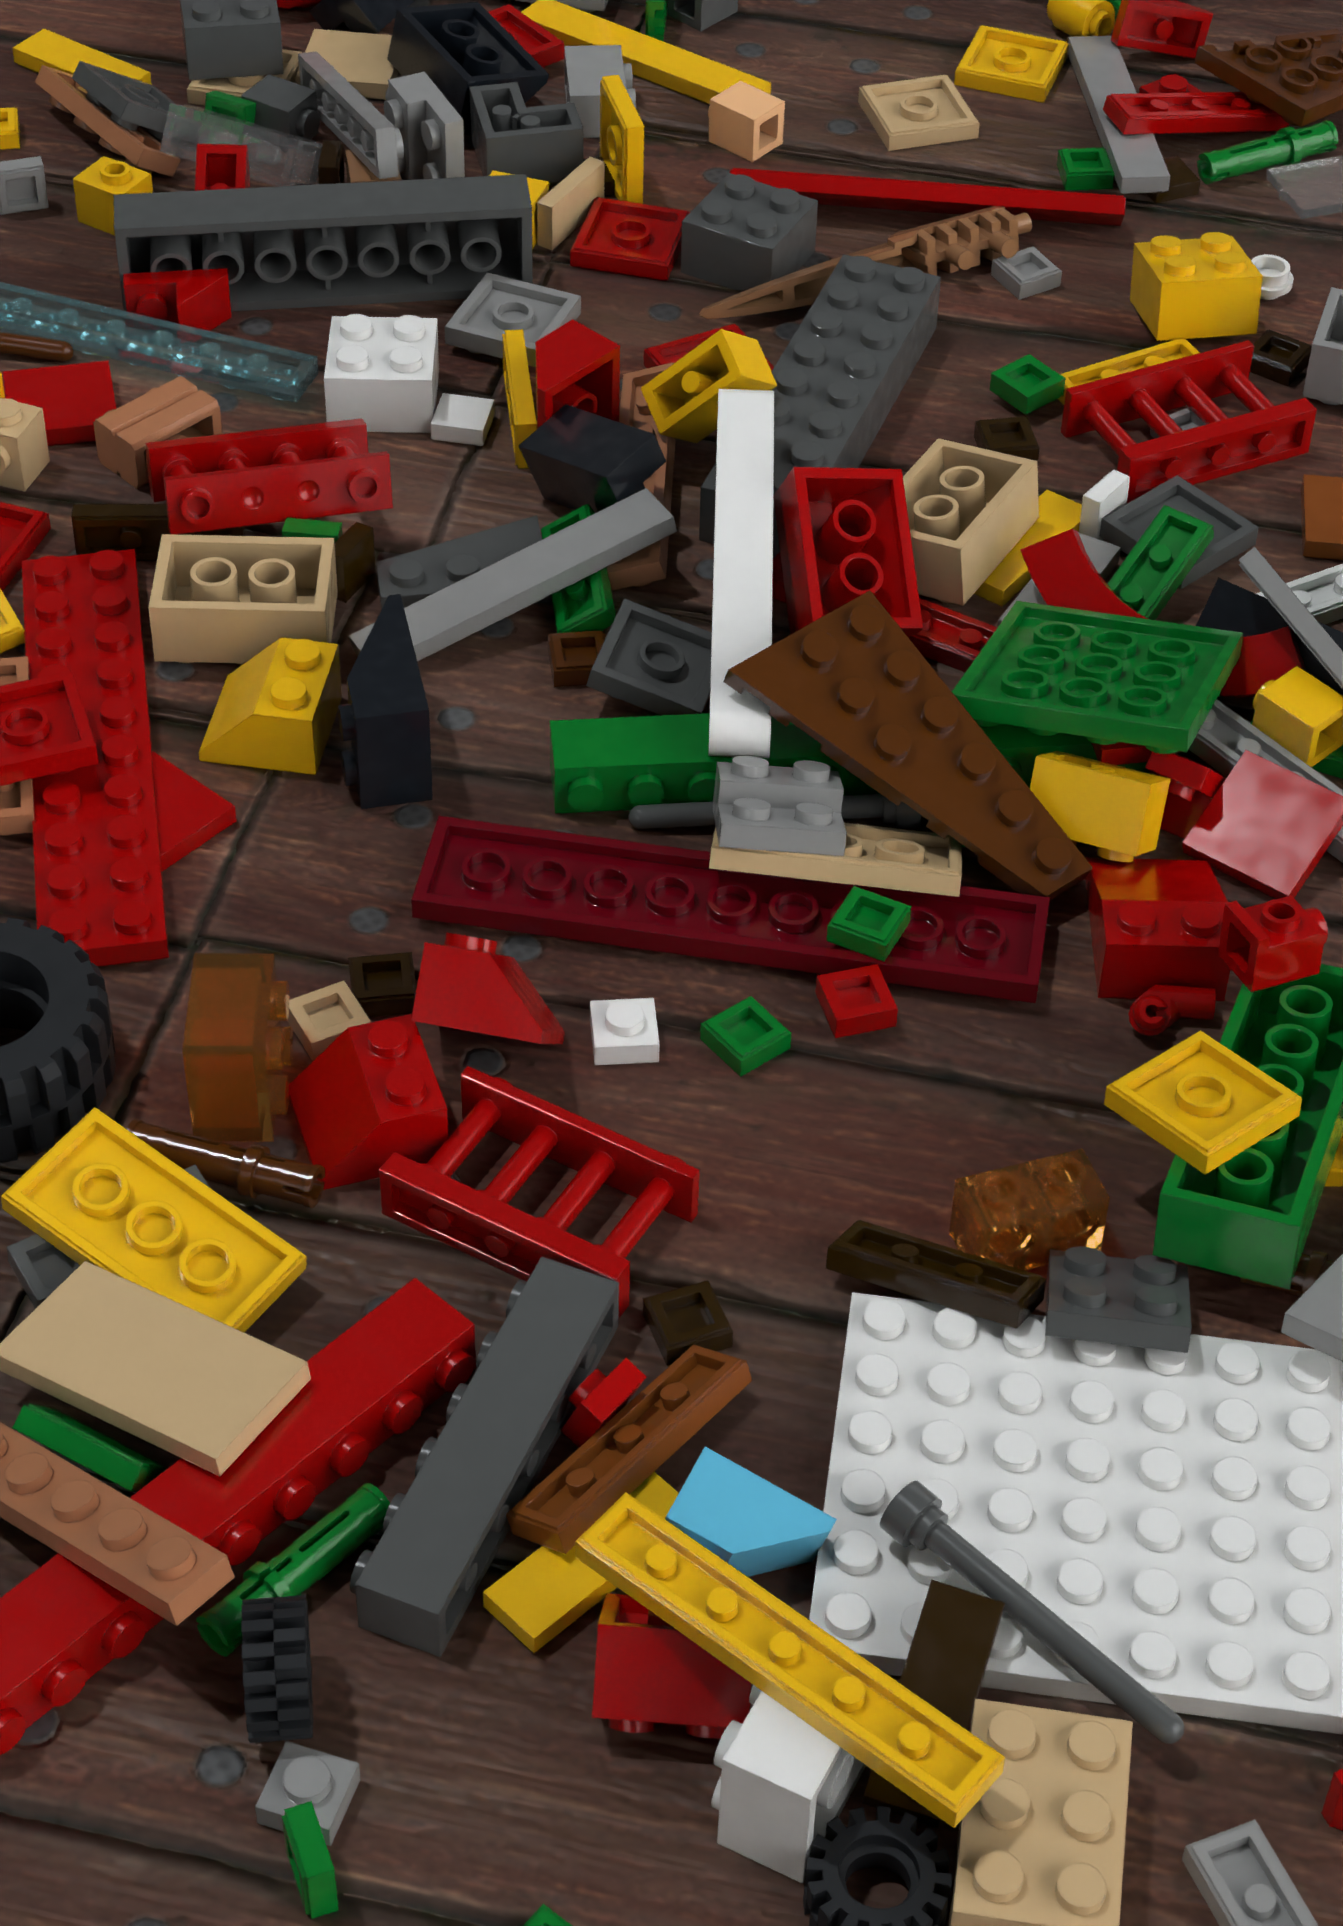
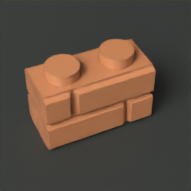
(161, 414)

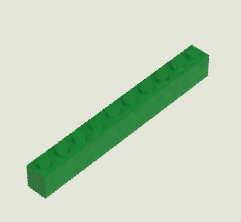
(666, 759)

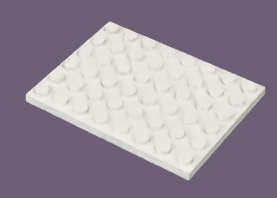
(1131, 1489)

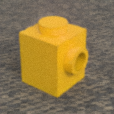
(97, 186)
(1300, 715)

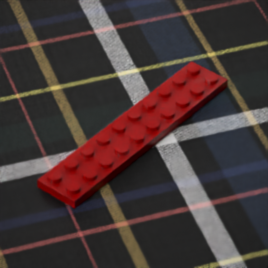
(98, 822)

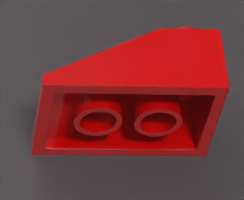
(1155, 926)

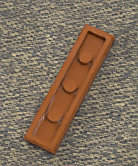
(629, 1447)

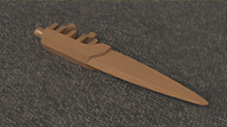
(939, 245)

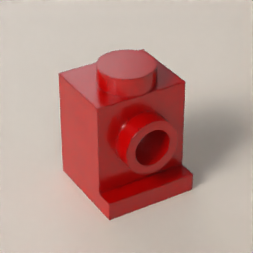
(1272, 942)

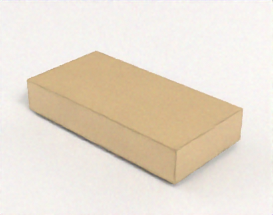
(569, 202)

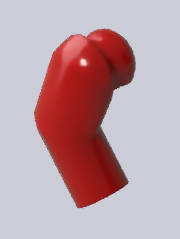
(1166, 1004)

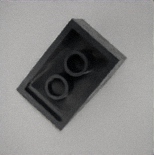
(387, 717)

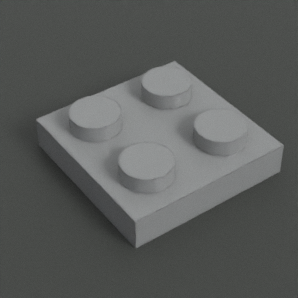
(509, 304)

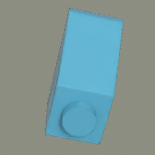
(747, 1517)

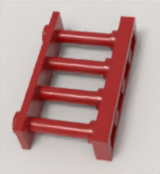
(1198, 453)
(268, 476)
(512, 1239)

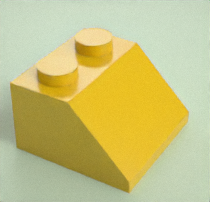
(277, 708)

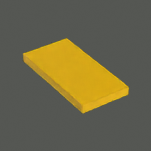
(150, 1221)

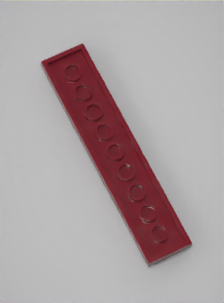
(677, 905)

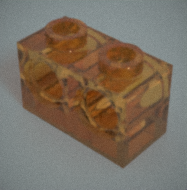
(1029, 1209)

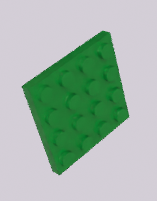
(1099, 676)

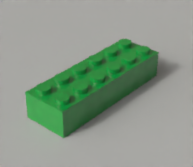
(1260, 1204)

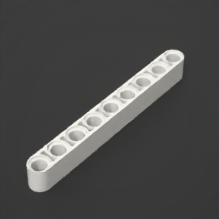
(741, 567)

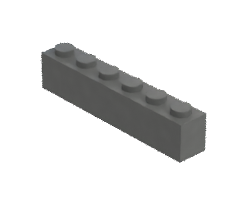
(485, 1458)

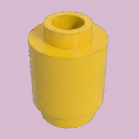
(1082, 17)

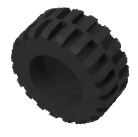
(69, 1045)

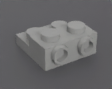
(428, 126)
(779, 807)

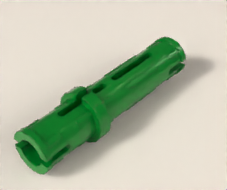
(1284, 148)
(298, 1565)

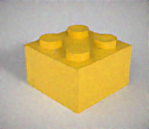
(1195, 287)

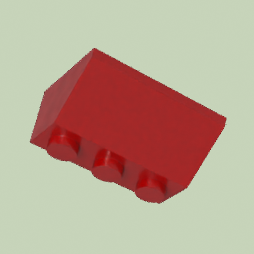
(844, 538)

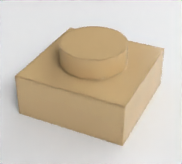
(324, 1016)

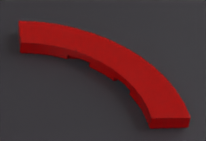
(1071, 581)

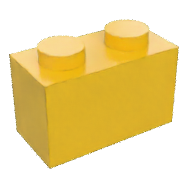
(686, 393)
(1101, 803)

